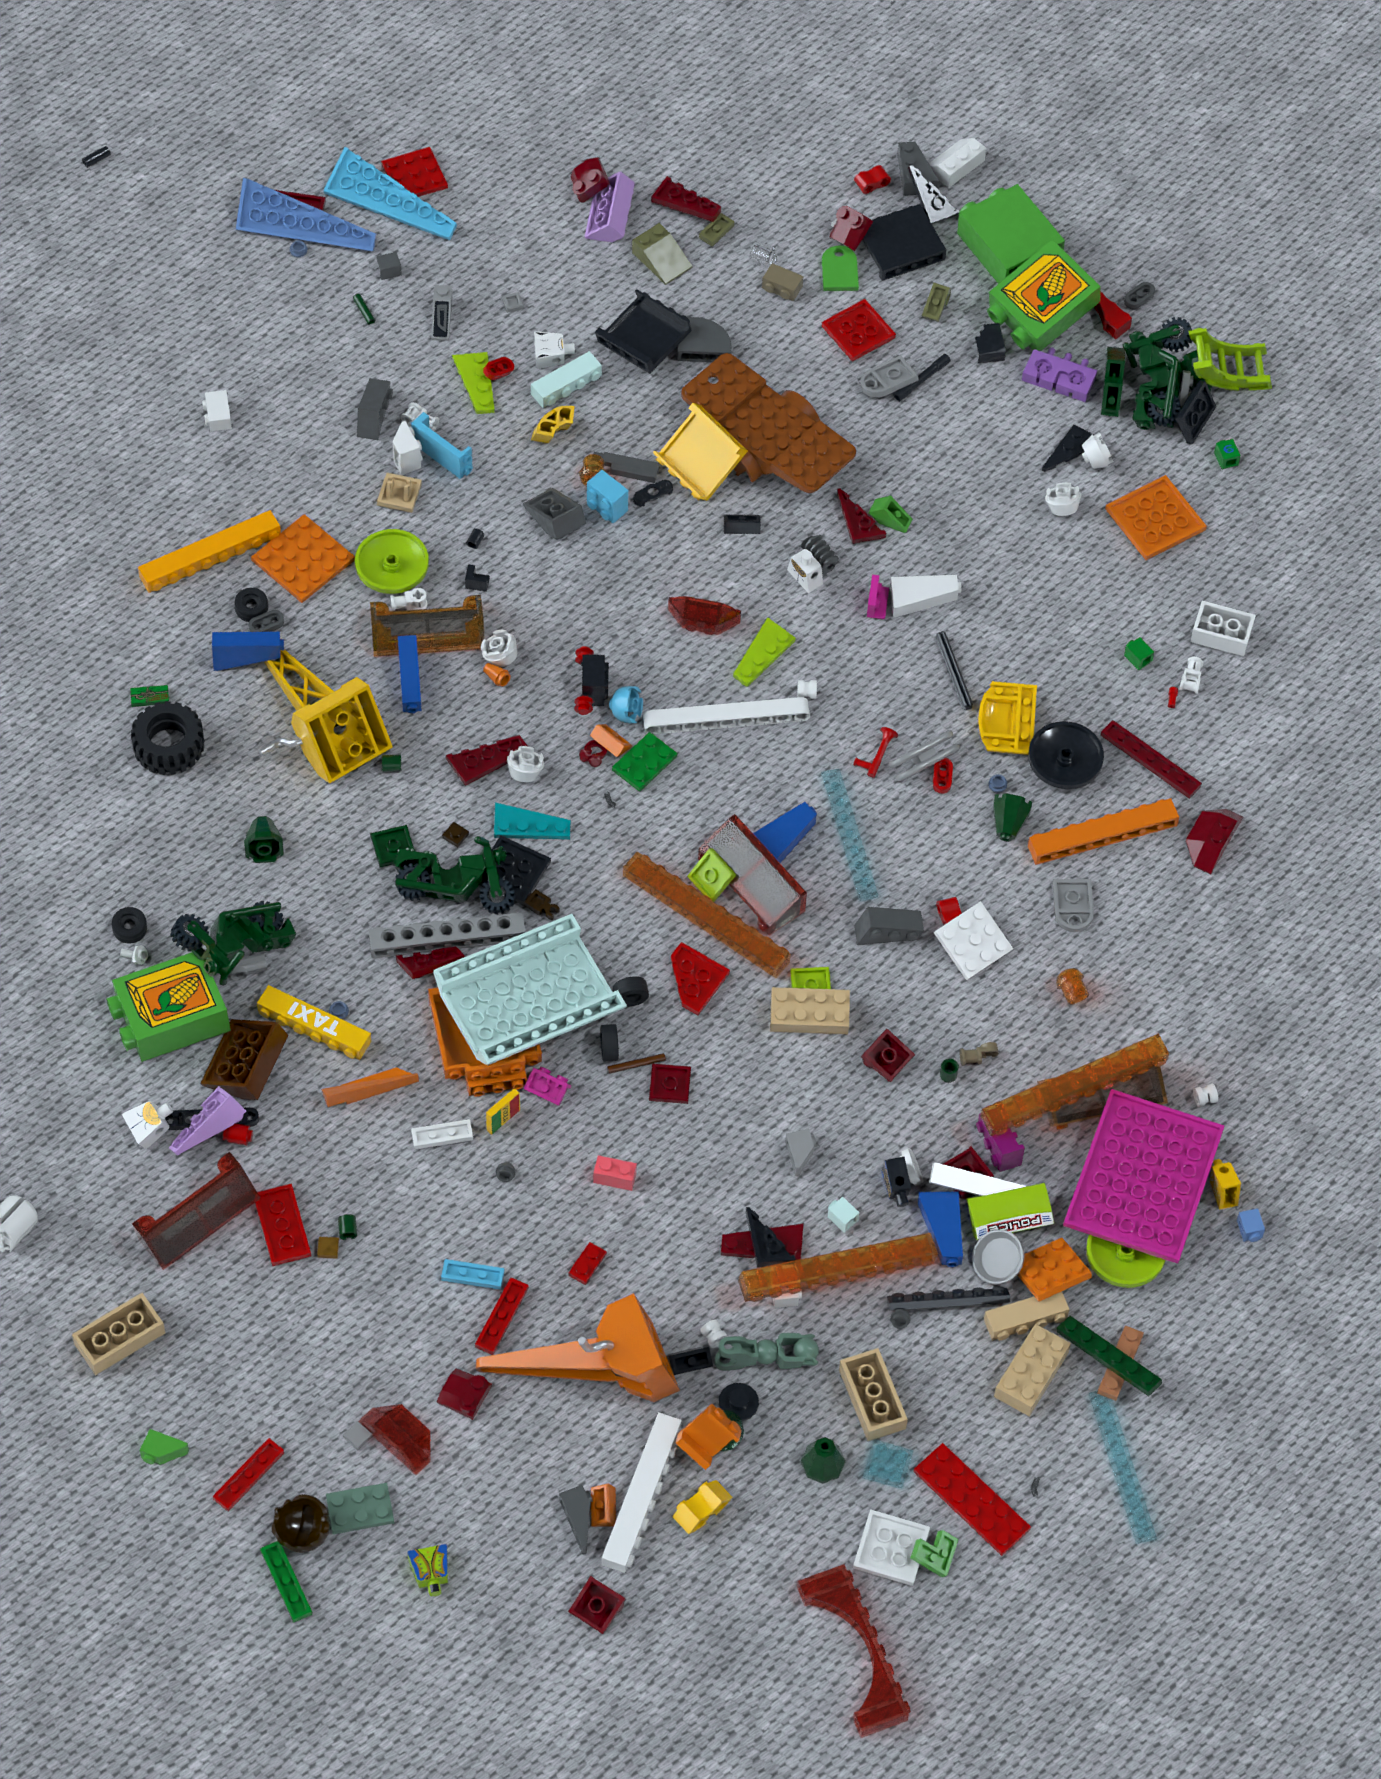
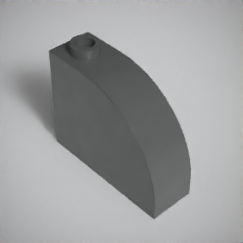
(704, 342)

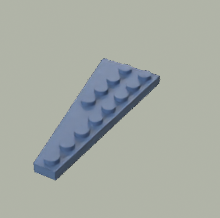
(279, 215)

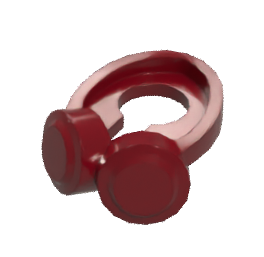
(595, 759)

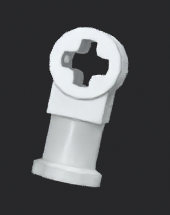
(415, 410)
(410, 600)
(1192, 674)

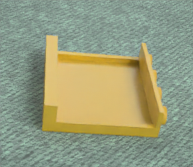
(701, 453)

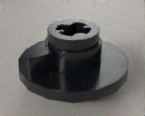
(740, 1399)

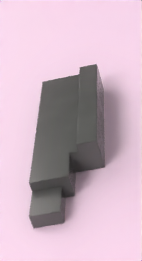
(630, 467)

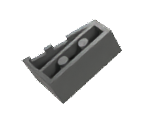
(908, 155)
(373, 408)
(888, 925)

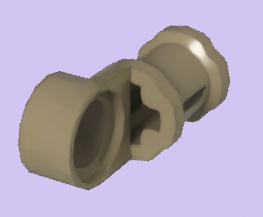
(977, 1054)

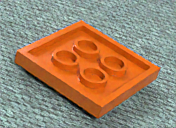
(1052, 1269)

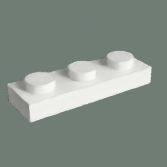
(442, 1134)

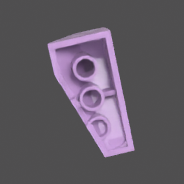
(218, 1114)

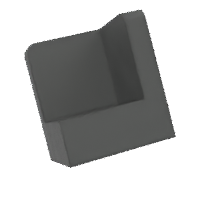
(389, 265)

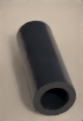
(96, 156)

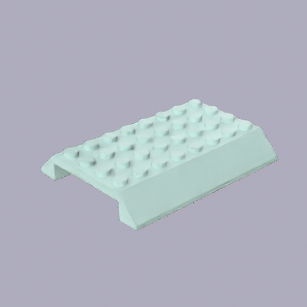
(525, 990)

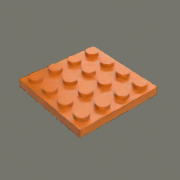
(1155, 517)
(303, 558)

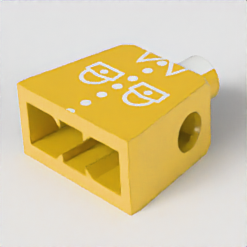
(1225, 1184)

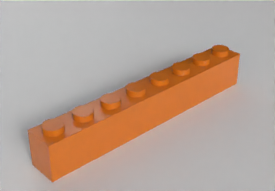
(1103, 831)

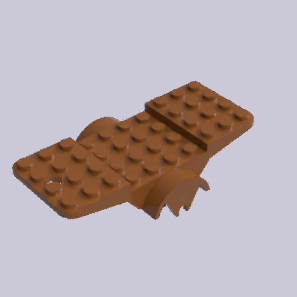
(776, 429)

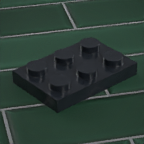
(1196, 412)

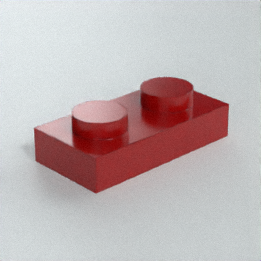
(587, 1263)

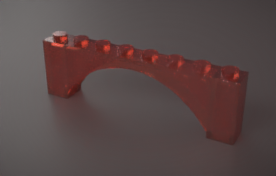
(836, 1593)

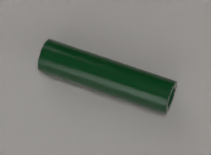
(364, 309)

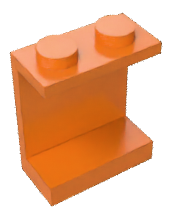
(707, 1435)

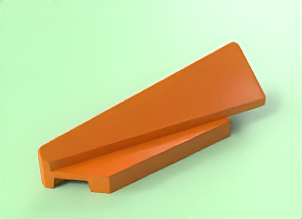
(368, 1086)

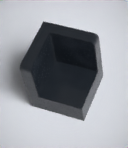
(476, 581)

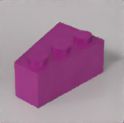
(1004, 1148)

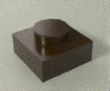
(455, 834)

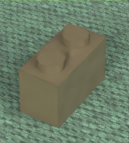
(782, 282)

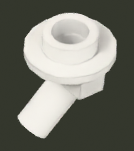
(138, 956)

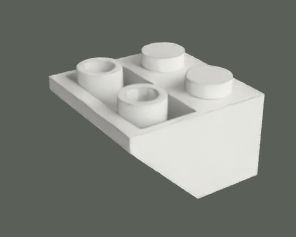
(406, 450)

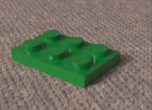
(644, 761)

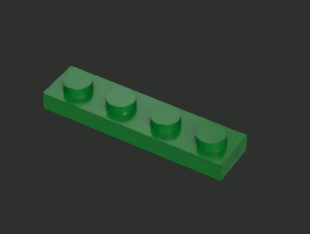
(286, 1581)

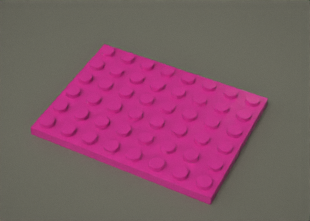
(1144, 1176)

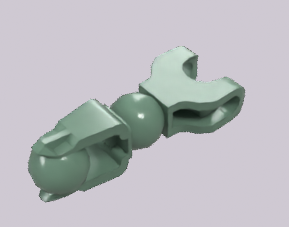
(748, 1352)

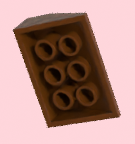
(245, 1058)

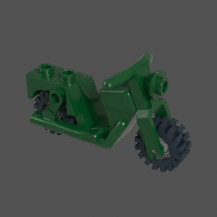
(1163, 370)
(458, 882)
(253, 926)

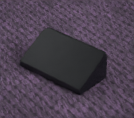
(742, 524)
(690, 1360)

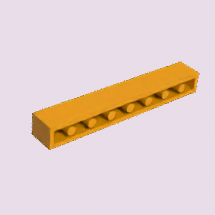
(209, 551)

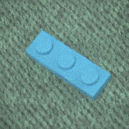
(472, 1274)

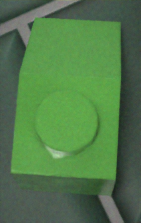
(890, 514)
(162, 1448)

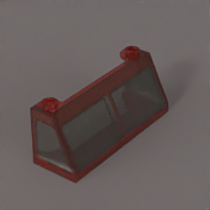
(759, 875)
(198, 1214)

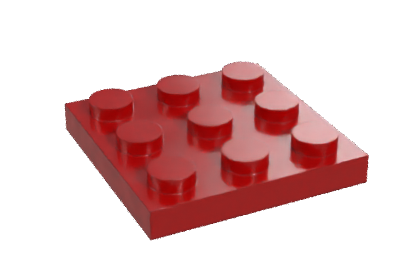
(416, 172)
(858, 330)

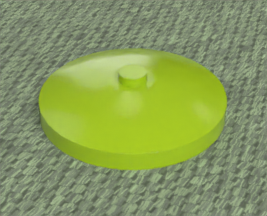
(391, 561)
(1122, 1264)

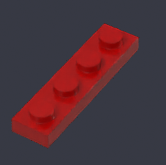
(501, 1316)
(248, 1474)

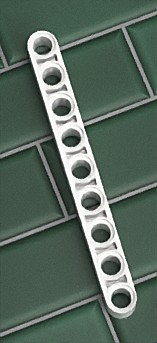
(725, 715)

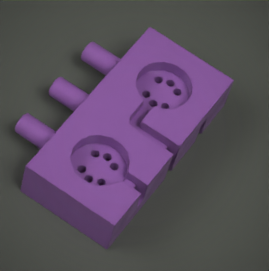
(1066, 376)

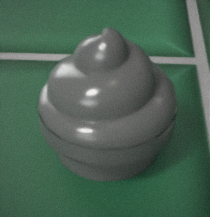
(505, 1172)
(900, 1318)

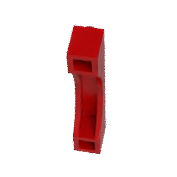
(1113, 318)

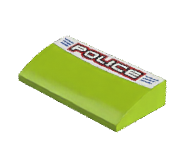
(1010, 1210)

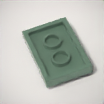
(359, 1508)

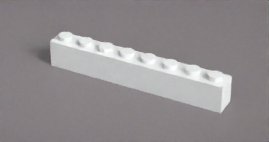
(641, 1493)

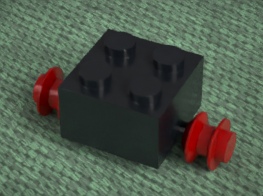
(594, 680)

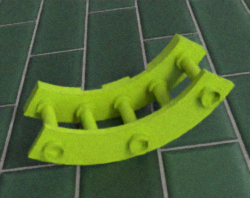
(1220, 378)

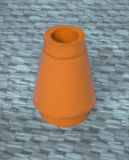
(497, 674)

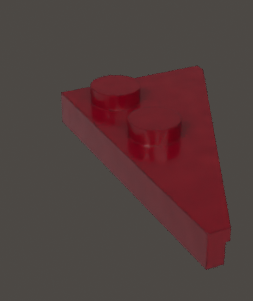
(859, 524)

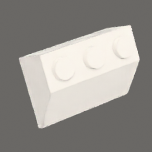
(958, 161)

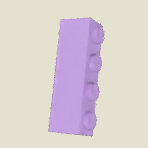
(610, 210)

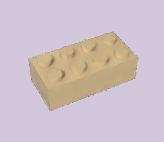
(810, 1010)
(118, 1333)
(1032, 1370)
(873, 1394)

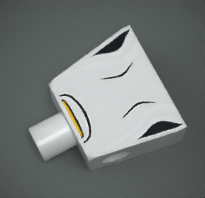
(551, 349)

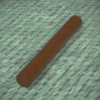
(636, 1063)

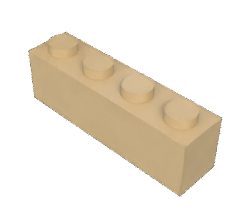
(1024, 1314)

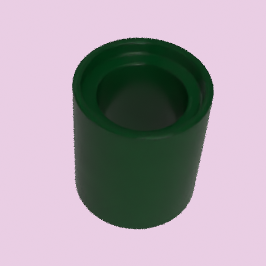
(391, 763)
(949, 1076)
(347, 1226)

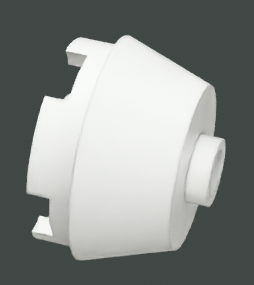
(1096, 452)
(1063, 499)
(500, 648)
(525, 764)

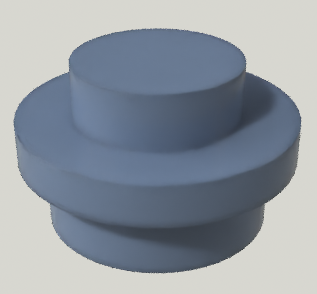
(298, 248)
(997, 783)
(339, 1009)

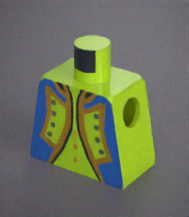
(430, 1567)

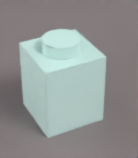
(843, 1214)

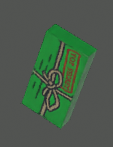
(149, 695)

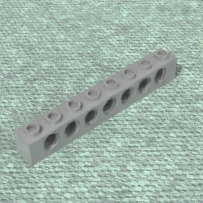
(419, 943)

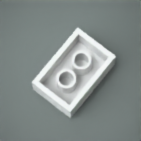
(1223, 628)

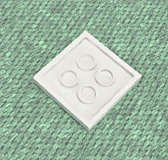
(973, 940)
(888, 1547)

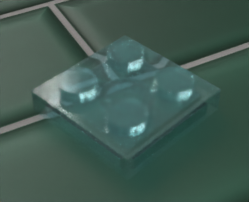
(888, 1464)

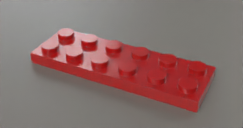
(972, 1499)

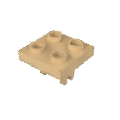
(399, 492)

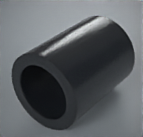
(475, 538)

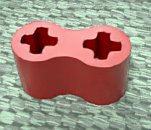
(872, 179)
(948, 909)

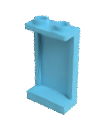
(440, 450)

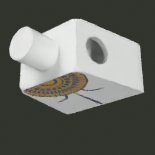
(806, 570)
(148, 1122)

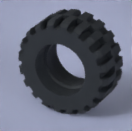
(173, 757)

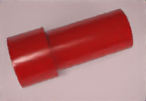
(1173, 693)

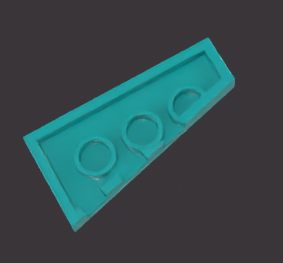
(527, 824)

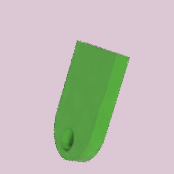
(839, 272)

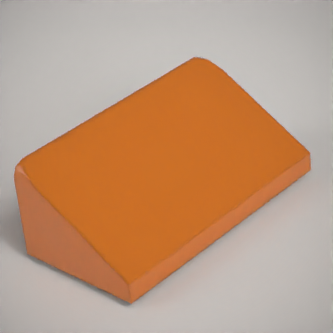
(610, 739)
(603, 1506)

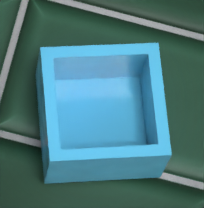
(607, 496)

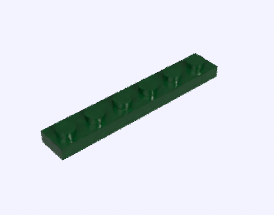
(1109, 1356)

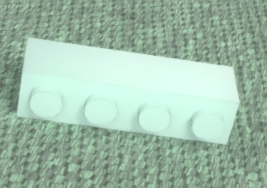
(566, 379)

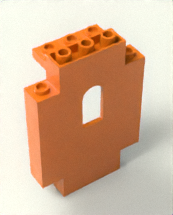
(460, 1061)

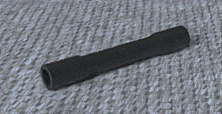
(936, 366)

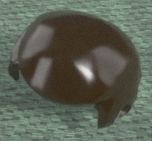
(301, 1523)

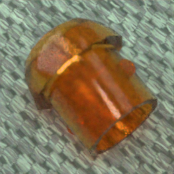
(591, 466)
(1072, 985)

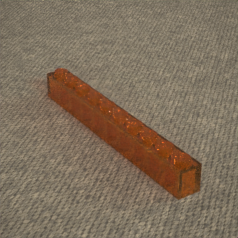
(707, 914)
(1074, 1085)
(837, 1267)

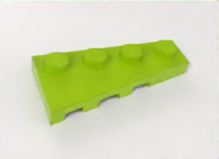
(478, 386)
(764, 650)

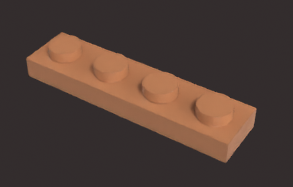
(1128, 1343)

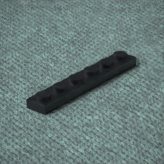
(956, 1297)

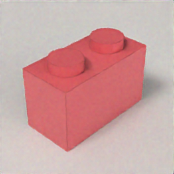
(615, 1173)

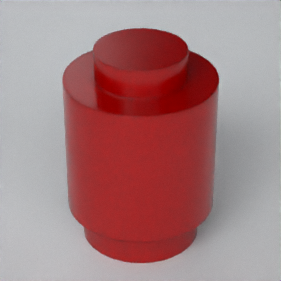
(238, 1134)

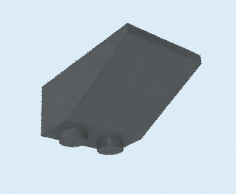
(555, 513)

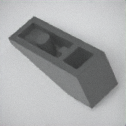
(577, 1510)

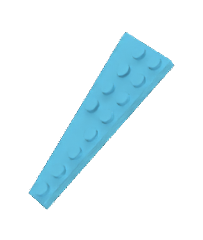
(369, 188)

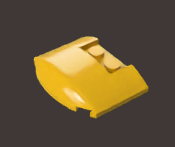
(1008, 717)

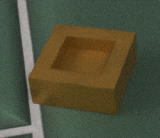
(328, 1247)

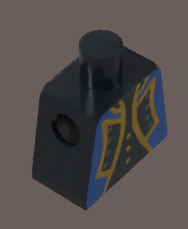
(895, 1174)

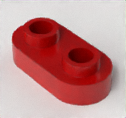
(498, 368)
(942, 776)

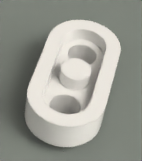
(912, 1166)

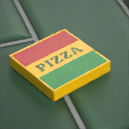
(503, 1111)

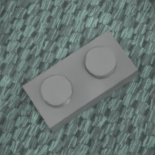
(1186, 381)

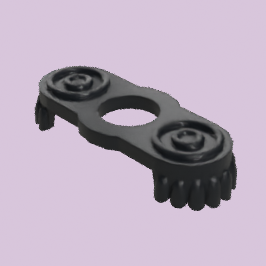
(643, 496)

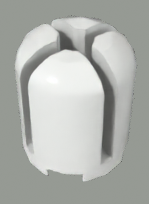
(16, 1221)

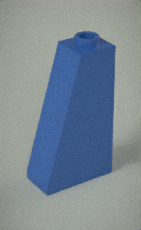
(244, 648)
(409, 673)
(787, 830)
(943, 1221)

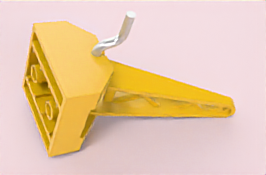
(314, 724)

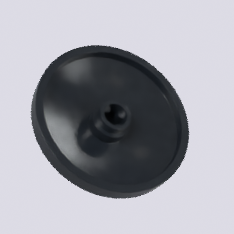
(1066, 755)

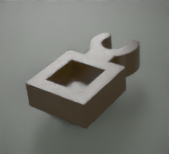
(540, 903)

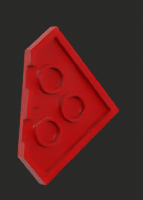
(696, 977)

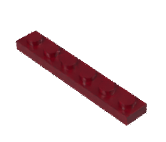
(1151, 759)

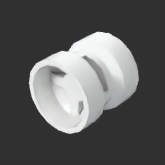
(807, 689)
(1205, 1095)
(713, 1333)

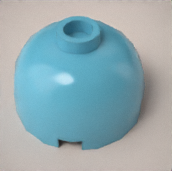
(626, 700)

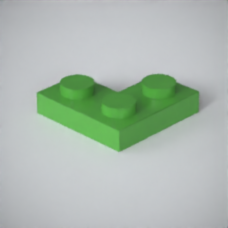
(937, 1556)

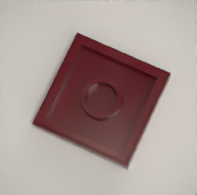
(670, 1083)

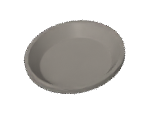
(998, 1257)

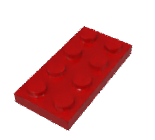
(282, 1225)

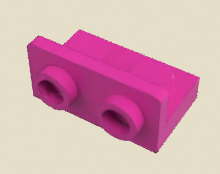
(877, 599)
(546, 1085)

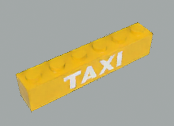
(313, 1022)

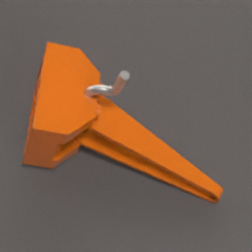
(623, 1352)

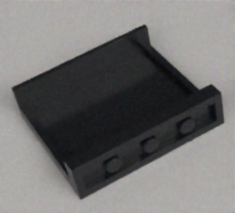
(903, 242)
(645, 332)

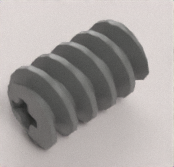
(821, 552)

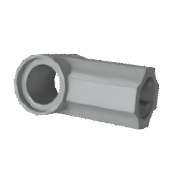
(249, 965)

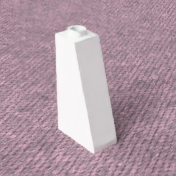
(922, 592)

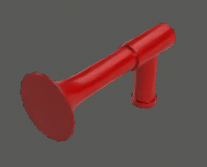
(888, 735)

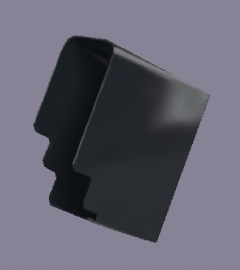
(991, 344)

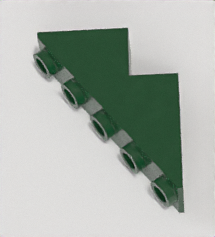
(1113, 381)

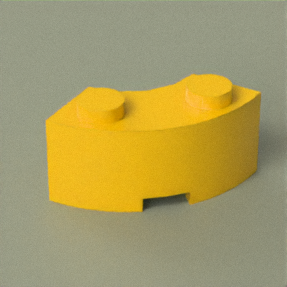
(557, 419)
(707, 1501)

